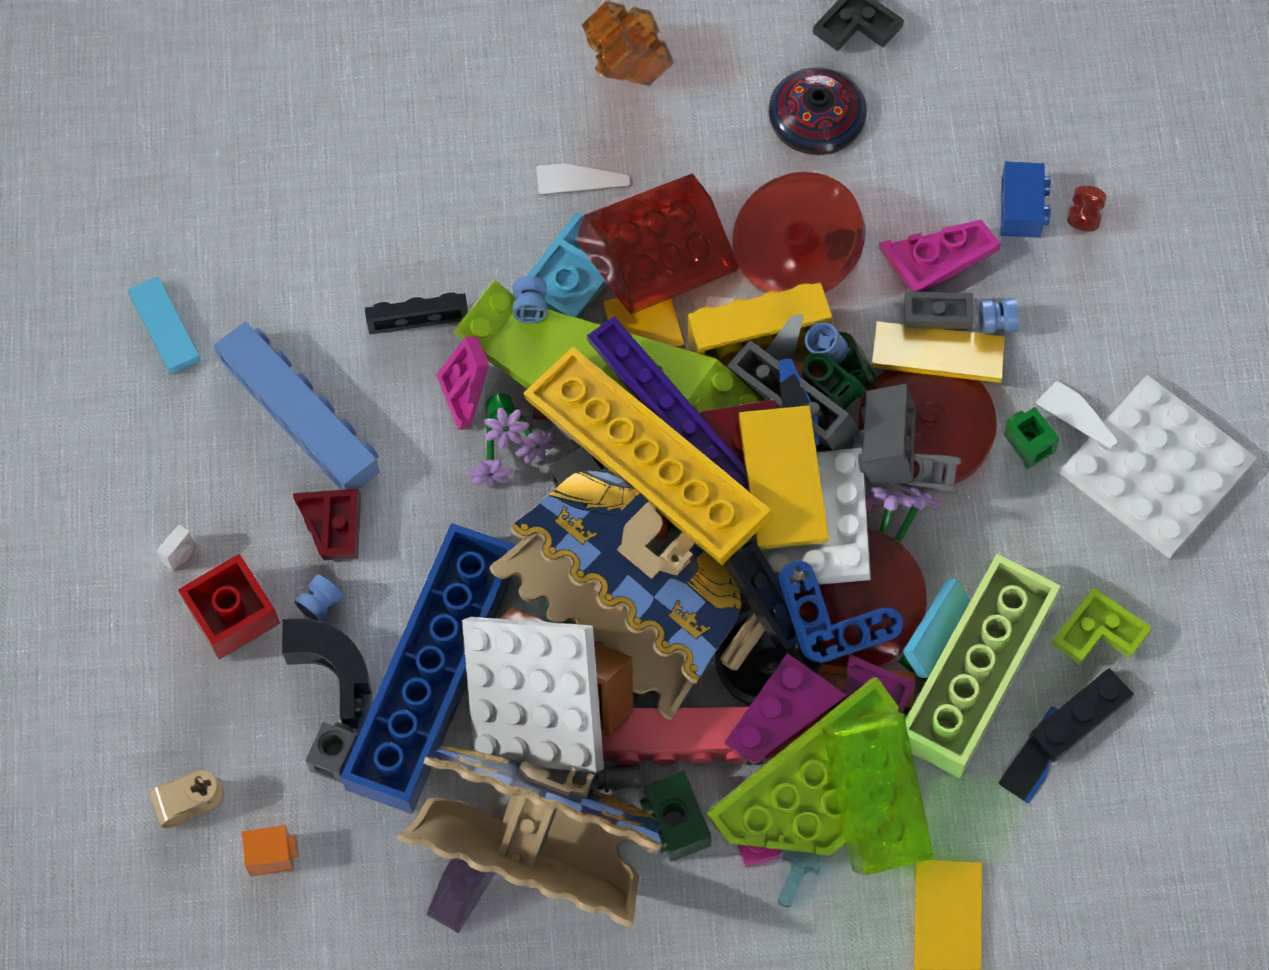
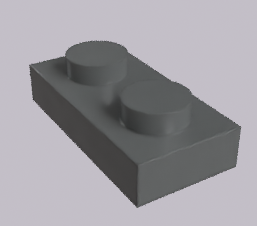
(938, 310)

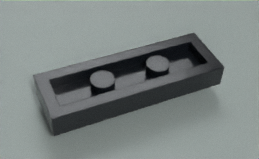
(416, 313)
(763, 593)
(1081, 715)

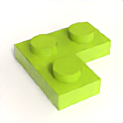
(1100, 619)

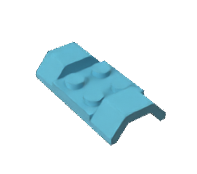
(569, 273)

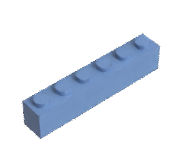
(297, 408)

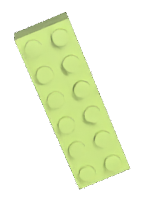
(979, 664)

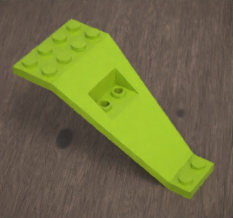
(531, 349)

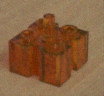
(627, 44)

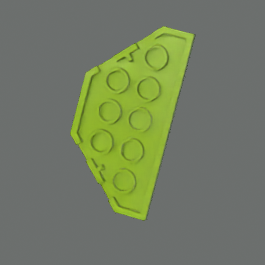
(793, 796)

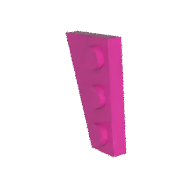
(936, 257)

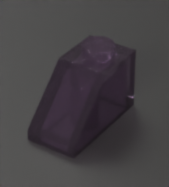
(458, 894)

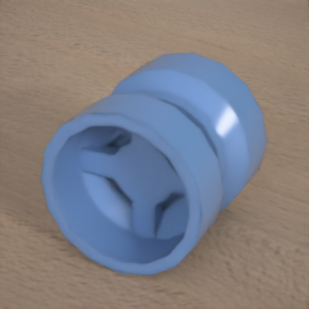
(529, 301)
(998, 315)
(821, 337)
(319, 598)

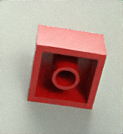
(229, 606)

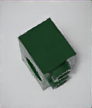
(676, 795)

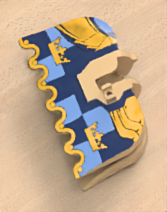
(593, 567)
(580, 848)

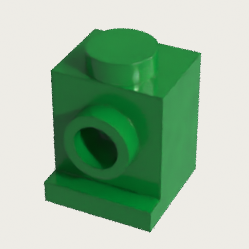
(1033, 425)

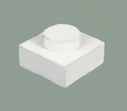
(176, 548)

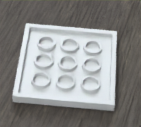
(1162, 470)
(847, 551)
(534, 692)

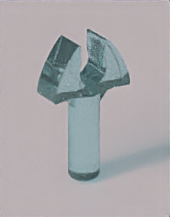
(796, 875)

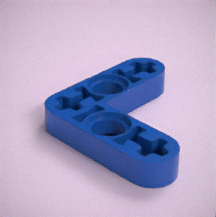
(821, 625)

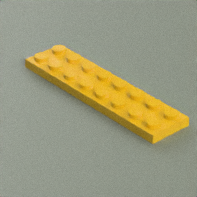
(648, 455)

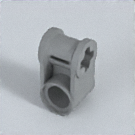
(931, 471)

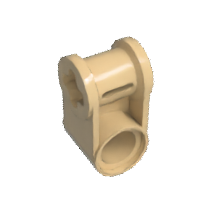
(181, 799)

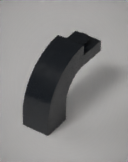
(322, 644)

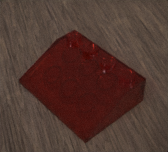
(658, 243)

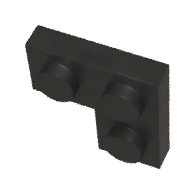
(862, 15)

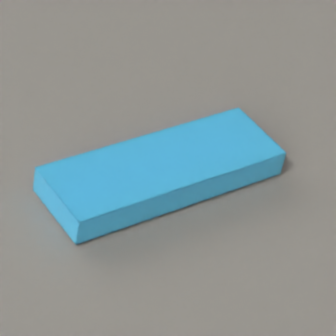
(164, 325)
(936, 628)

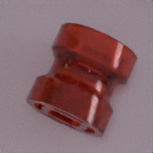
(1087, 203)

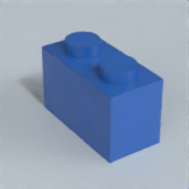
(1024, 199)

